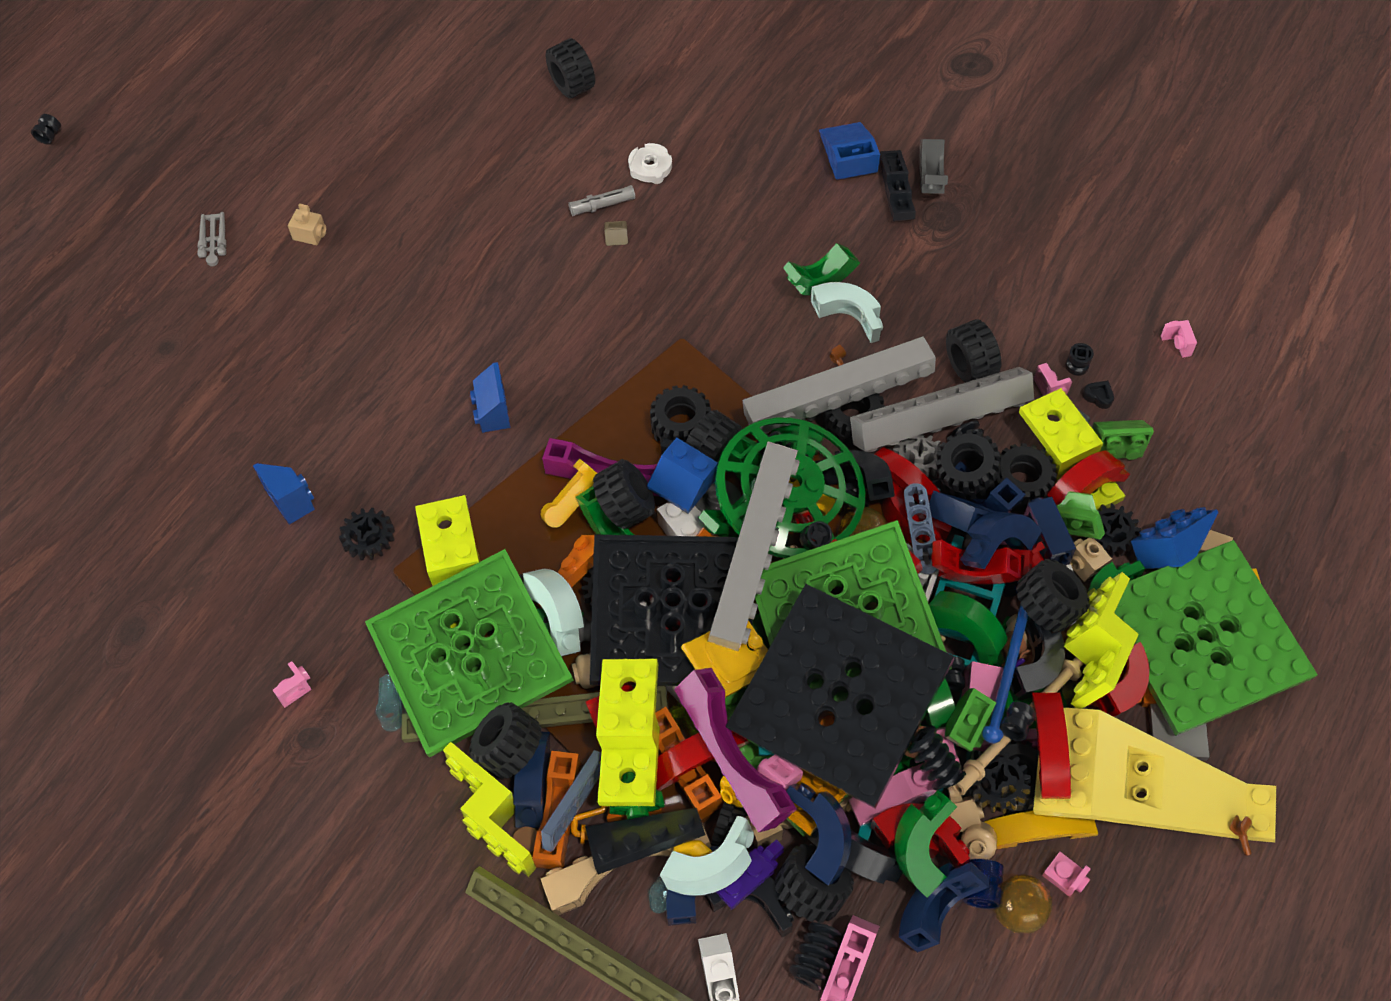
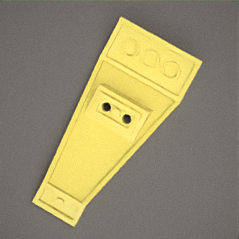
(1179, 788)

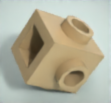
(1089, 558)

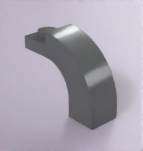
(932, 166)

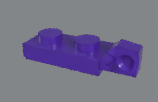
(758, 871)

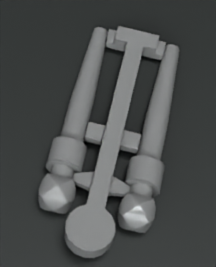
(212, 259)

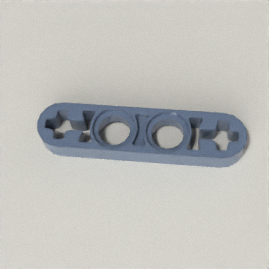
(920, 528)

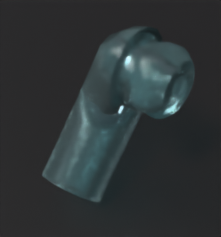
(658, 896)

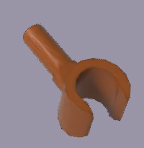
(837, 354)
(1240, 829)

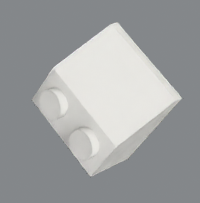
(677, 522)

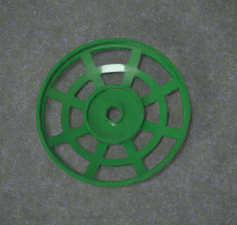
(809, 477)

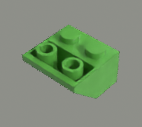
(1124, 438)

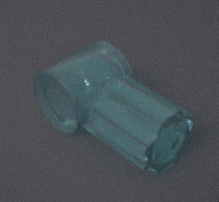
(389, 702)

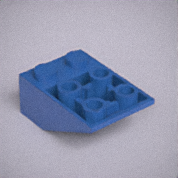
(850, 150)
(1174, 539)

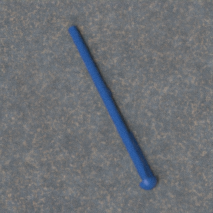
(992, 733)

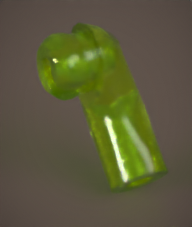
(679, 712)

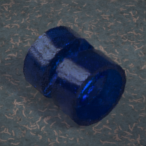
(988, 897)

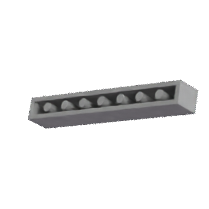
(842, 384)
(942, 409)
(753, 546)

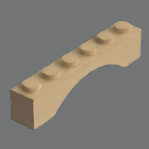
(572, 885)

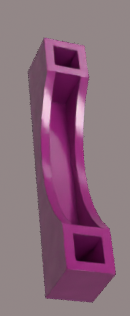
(562, 455)
(762, 799)

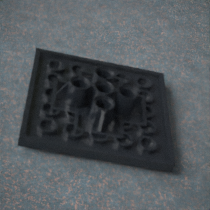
(637, 571)
(824, 642)

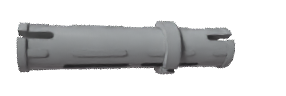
(595, 202)

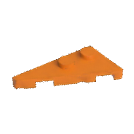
(578, 561)

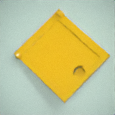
(731, 667)

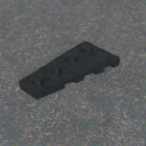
(637, 838)

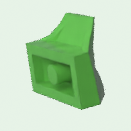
(1081, 515)
(969, 719)

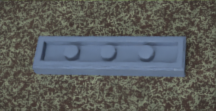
(571, 802)

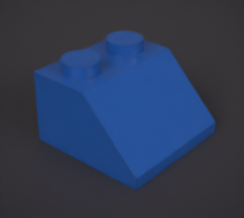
(490, 400)
(683, 475)
(286, 490)

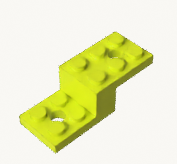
(1067, 439)
(451, 548)
(1101, 642)
(628, 732)
(488, 810)

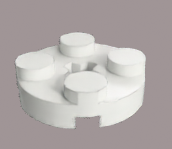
(650, 173)

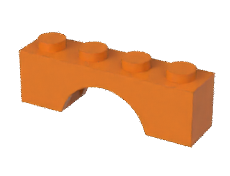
(561, 774)
(695, 783)

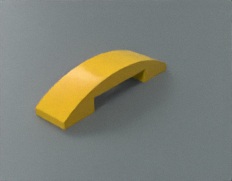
(1031, 827)

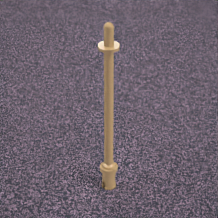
(975, 768)

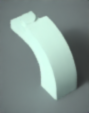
(850, 300)
(560, 606)
(713, 871)

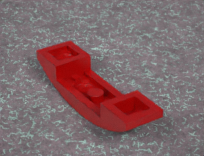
(905, 472)
(1052, 746)
(684, 758)

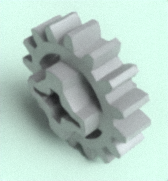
(924, 448)

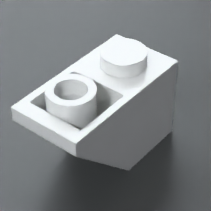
(718, 968)

